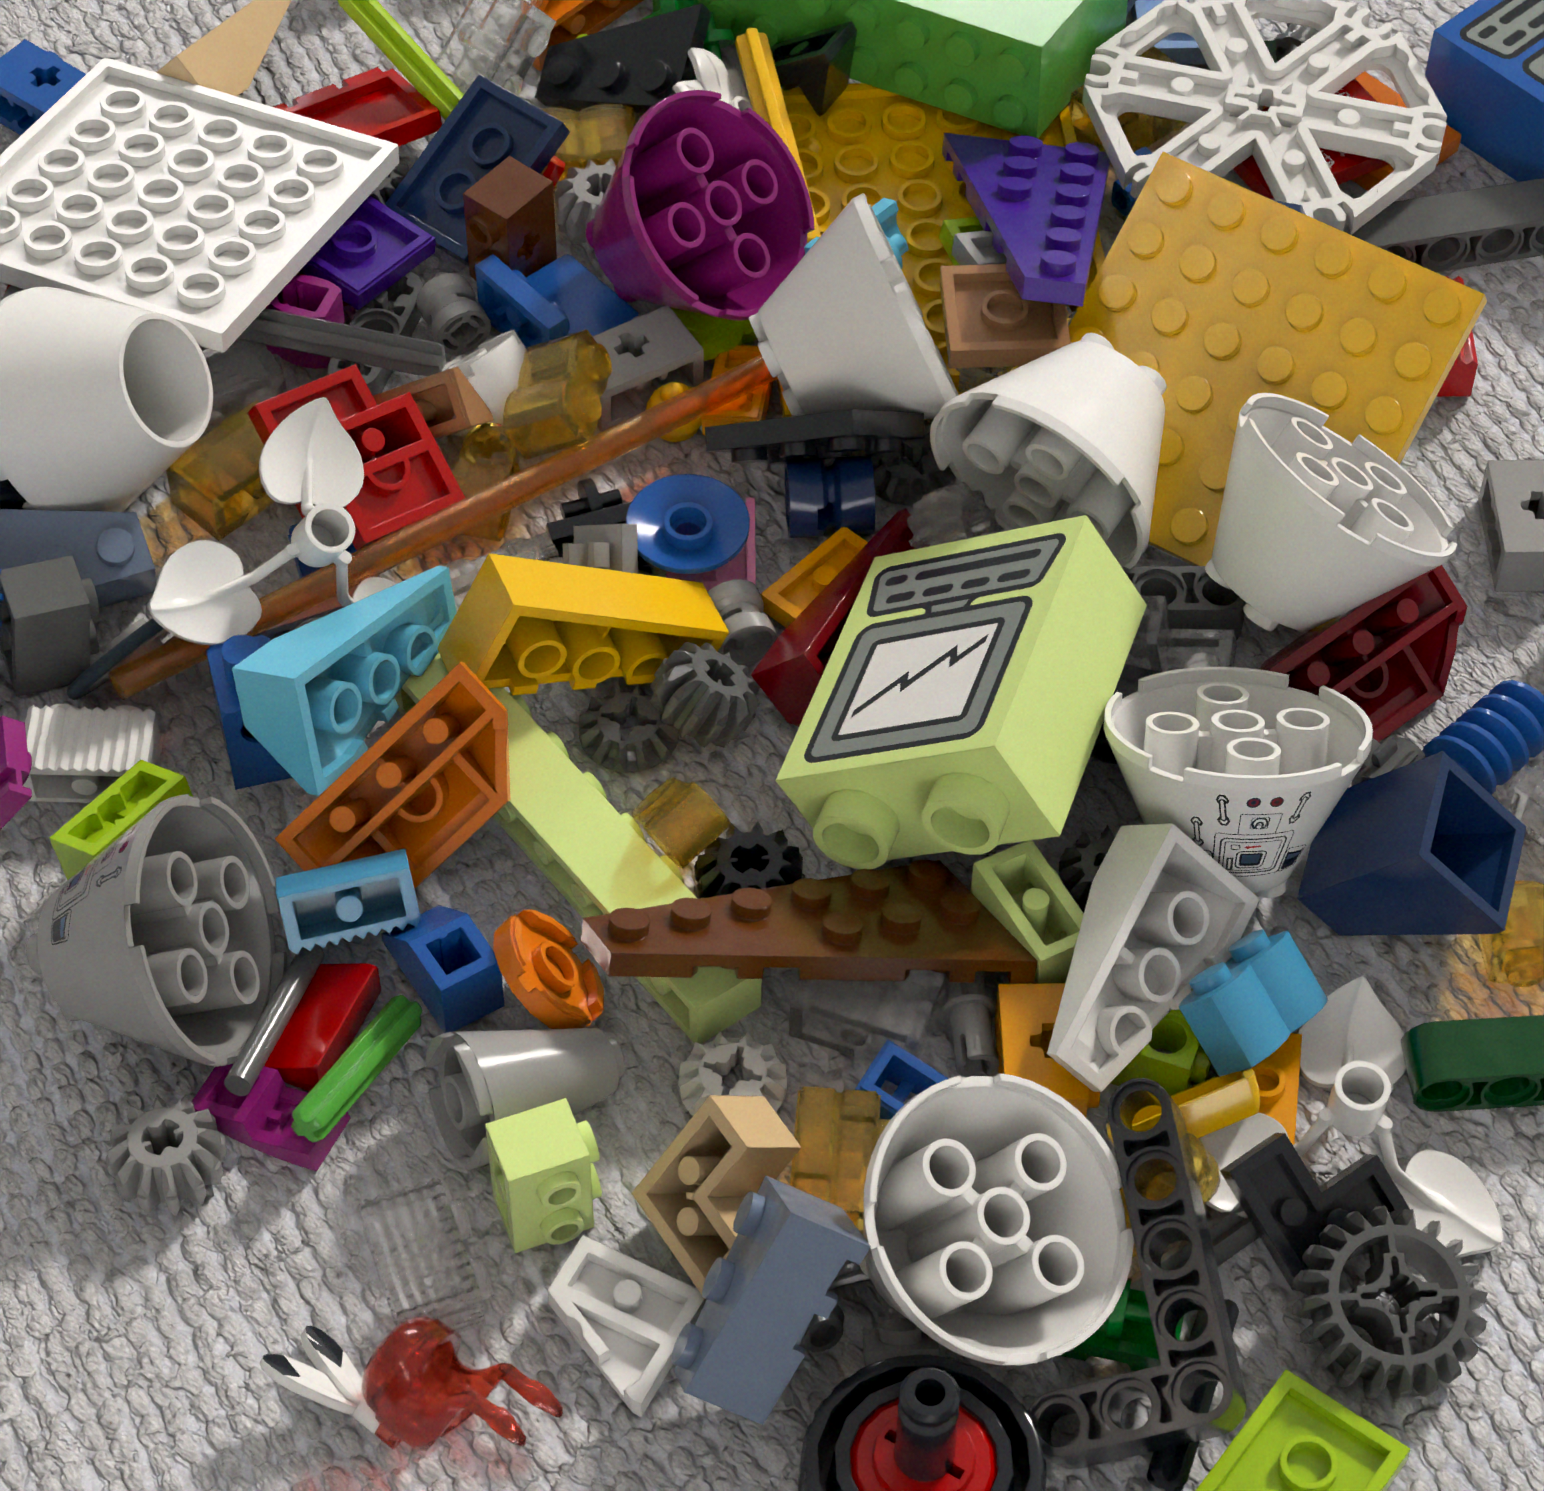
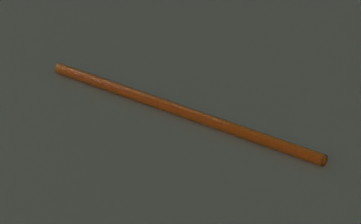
(460, 517)

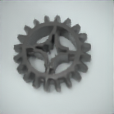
(1389, 1250)

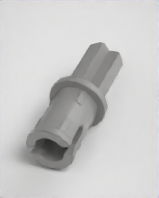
(970, 1019)

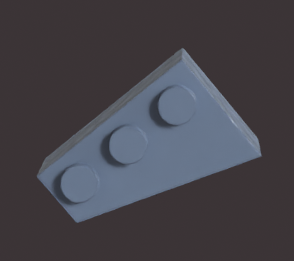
(103, 545)
(765, 1299)

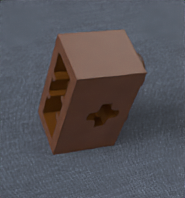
(511, 217)

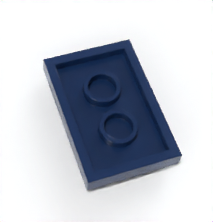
(470, 143)

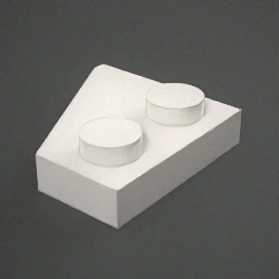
(623, 1317)

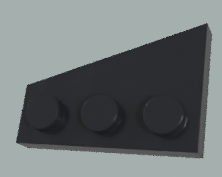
(626, 63)

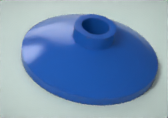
(689, 523)

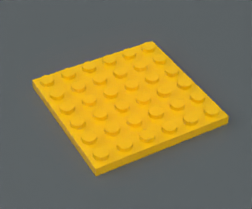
(1262, 299)

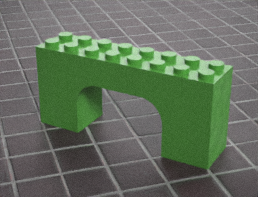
(970, 57)

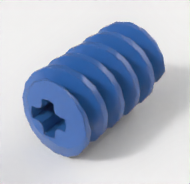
(1495, 734)

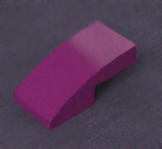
(264, 1117)

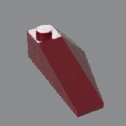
(801, 652)

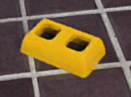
(1207, 1104)

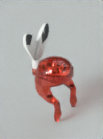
(410, 1385)

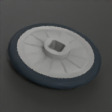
(128, 645)

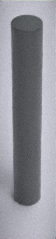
(273, 1021)

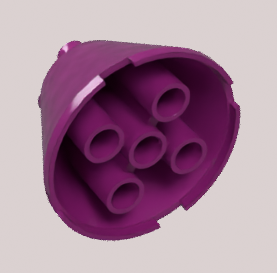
(702, 209)

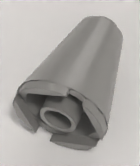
(514, 1071)

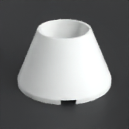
(94, 398)

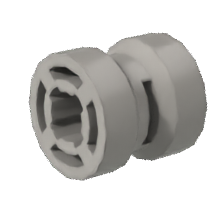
(453, 313)
(742, 612)

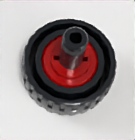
(921, 1428)

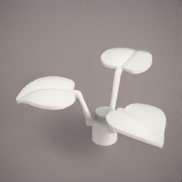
(306, 462)
(1359, 1055)

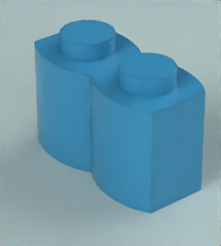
(1252, 1001)

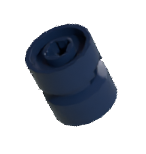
(829, 496)

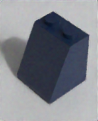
(1415, 856)

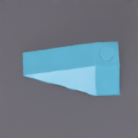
(331, 680)

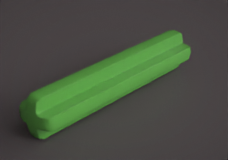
(356, 1068)

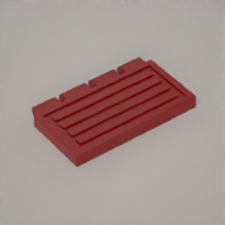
(372, 105)

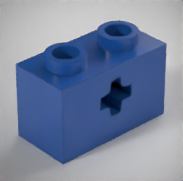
(32, 84)

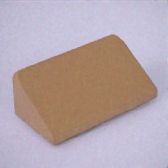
(442, 397)

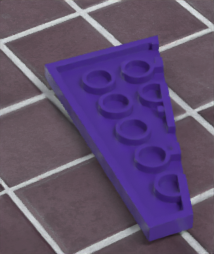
(1038, 205)

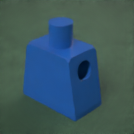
(247, 757)

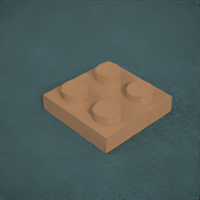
(992, 323)

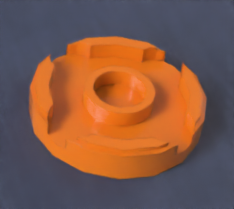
(546, 973)

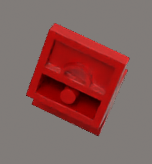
(400, 458)

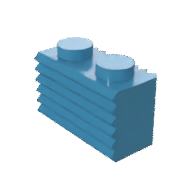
(347, 900)

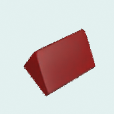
(325, 1022)

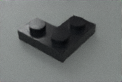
(1290, 1206)

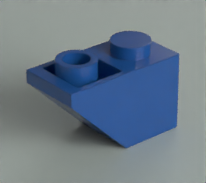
(448, 966)

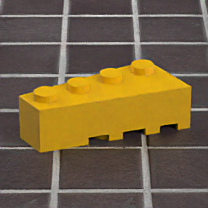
(573, 624)

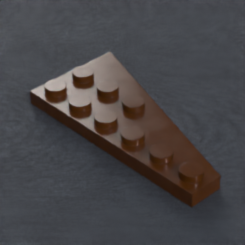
(828, 928)

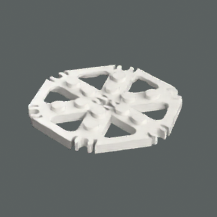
(1296, 88)

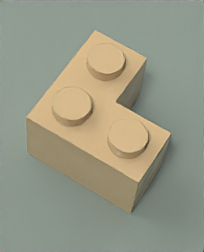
(708, 1172)

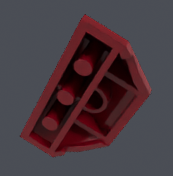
(1383, 654)

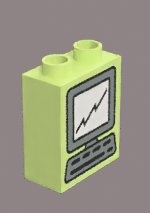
(964, 695)

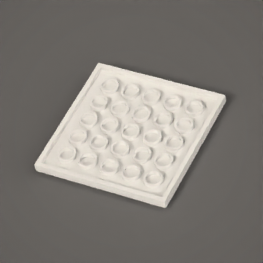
(177, 197)

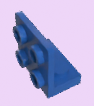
(549, 302)

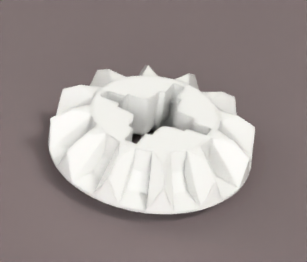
(761, 1068)

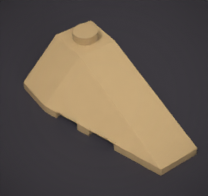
(231, 51)

